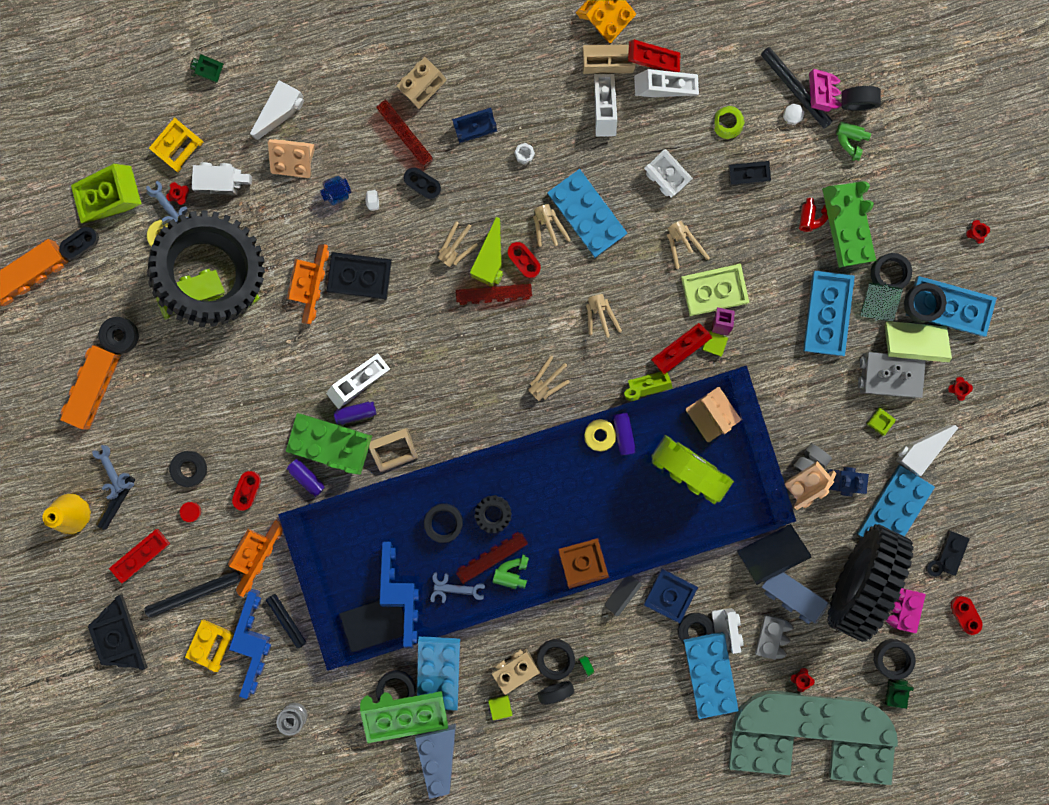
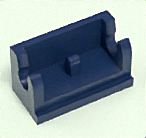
(475, 125)

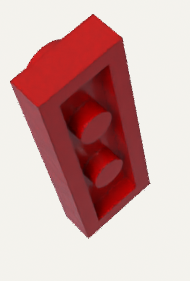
(653, 56)
(681, 348)
(139, 556)

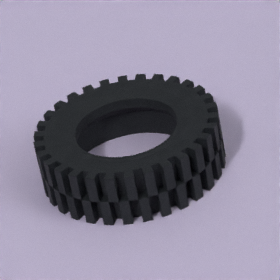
(213, 232)
(870, 583)

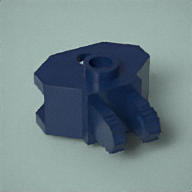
(849, 481)

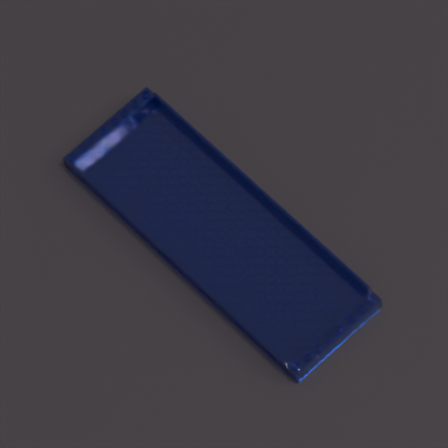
(557, 499)

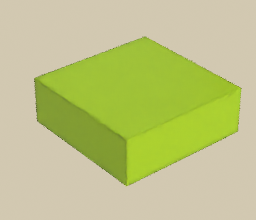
(716, 344)
(881, 421)
(500, 707)

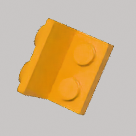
(607, 16)

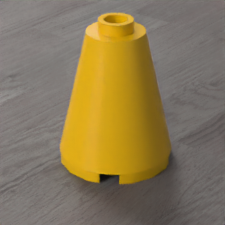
(67, 514)

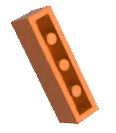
(30, 269)
(90, 387)

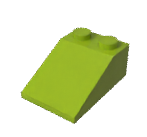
(106, 193)
(489, 261)

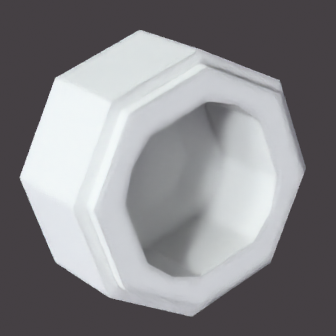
(793, 114)
(524, 153)
(372, 200)

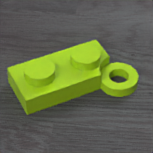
(647, 385)

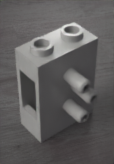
(891, 375)

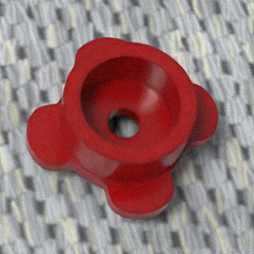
(183, 193)
(983, 228)
(966, 388)
(808, 680)

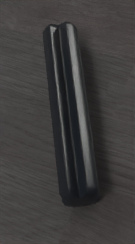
(112, 507)
(286, 621)

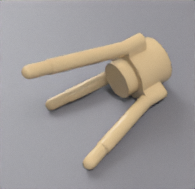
(544, 215)
(680, 232)
(448, 255)
(597, 305)
(540, 389)

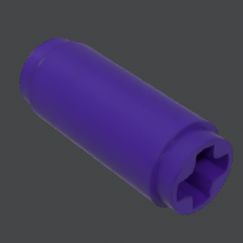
(355, 413)
(624, 433)
(306, 478)

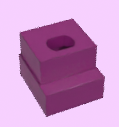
(723, 321)

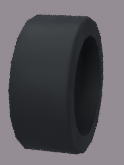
(861, 98)
(901, 260)
(940, 300)
(428, 523)
(908, 667)
(395, 674)
(555, 675)

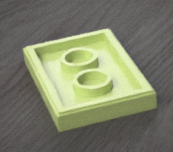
(715, 289)
(917, 341)

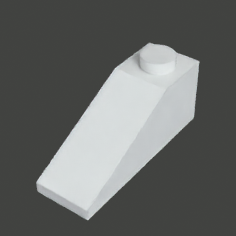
(665, 84)
(605, 105)
(279, 107)
(357, 381)
(921, 453)

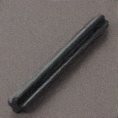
(795, 86)
(192, 594)

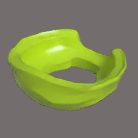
(731, 132)

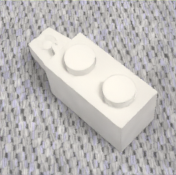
(218, 179)

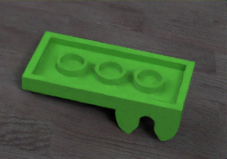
(849, 222)
(329, 443)
(402, 716)

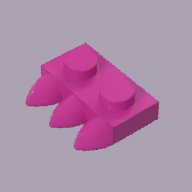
(823, 91)
(908, 611)

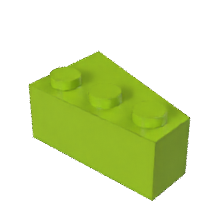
(201, 287)

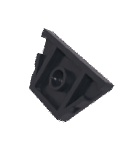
(116, 637)

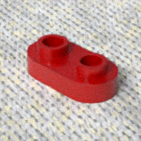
(524, 260)
(245, 489)
(966, 616)

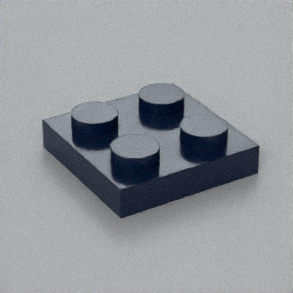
(670, 595)

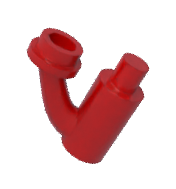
(807, 218)

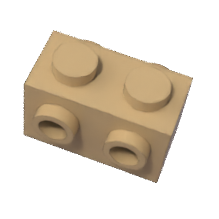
(421, 82)
(517, 673)

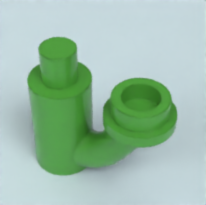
(852, 132)
(509, 579)

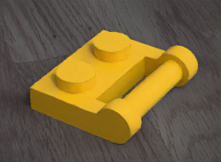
(171, 140)
(204, 642)

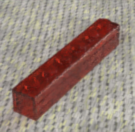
(404, 133)
(490, 294)
(491, 558)

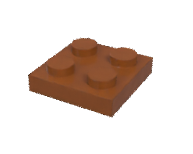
(583, 563)

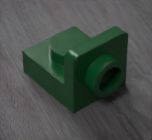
(206, 68)
(898, 693)

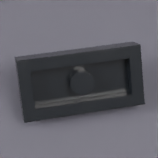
(749, 173)

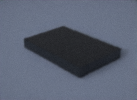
(359, 275)
(774, 554)
(372, 624)

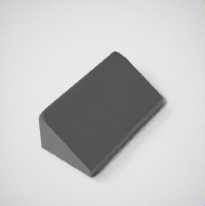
(623, 595)

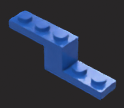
(398, 594)
(250, 643)

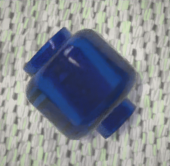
(335, 190)

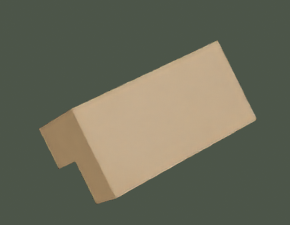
(606, 59)

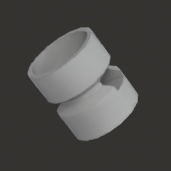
(812, 455)
(292, 719)

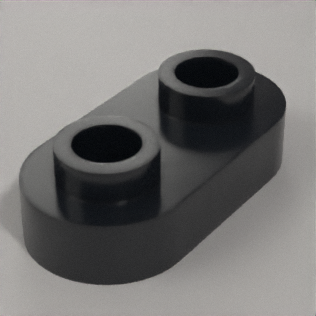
(423, 183)
(80, 243)

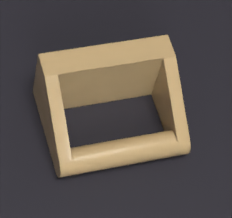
(404, 433)

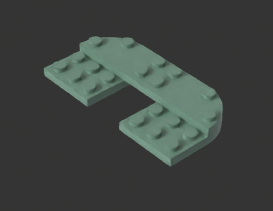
(858, 729)

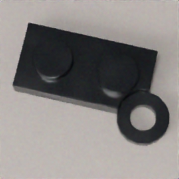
(950, 555)

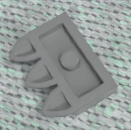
(771, 637)

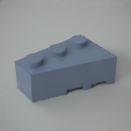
(796, 597)
(436, 759)

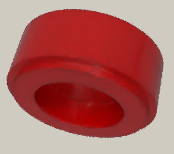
(190, 511)

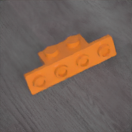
(306, 282)
(251, 554)

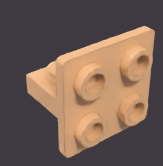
(290, 158)
(713, 414)
(810, 484)

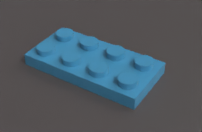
(587, 213)
(964, 309)
(828, 313)
(898, 502)
(439, 668)
(711, 675)

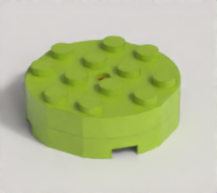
(692, 469)

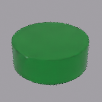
(586, 665)

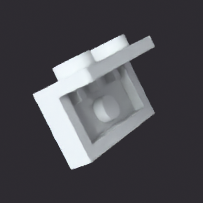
(667, 174)
(728, 621)

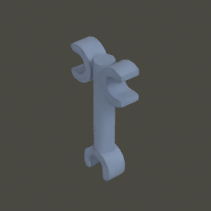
(165, 203)
(118, 483)
(441, 587)

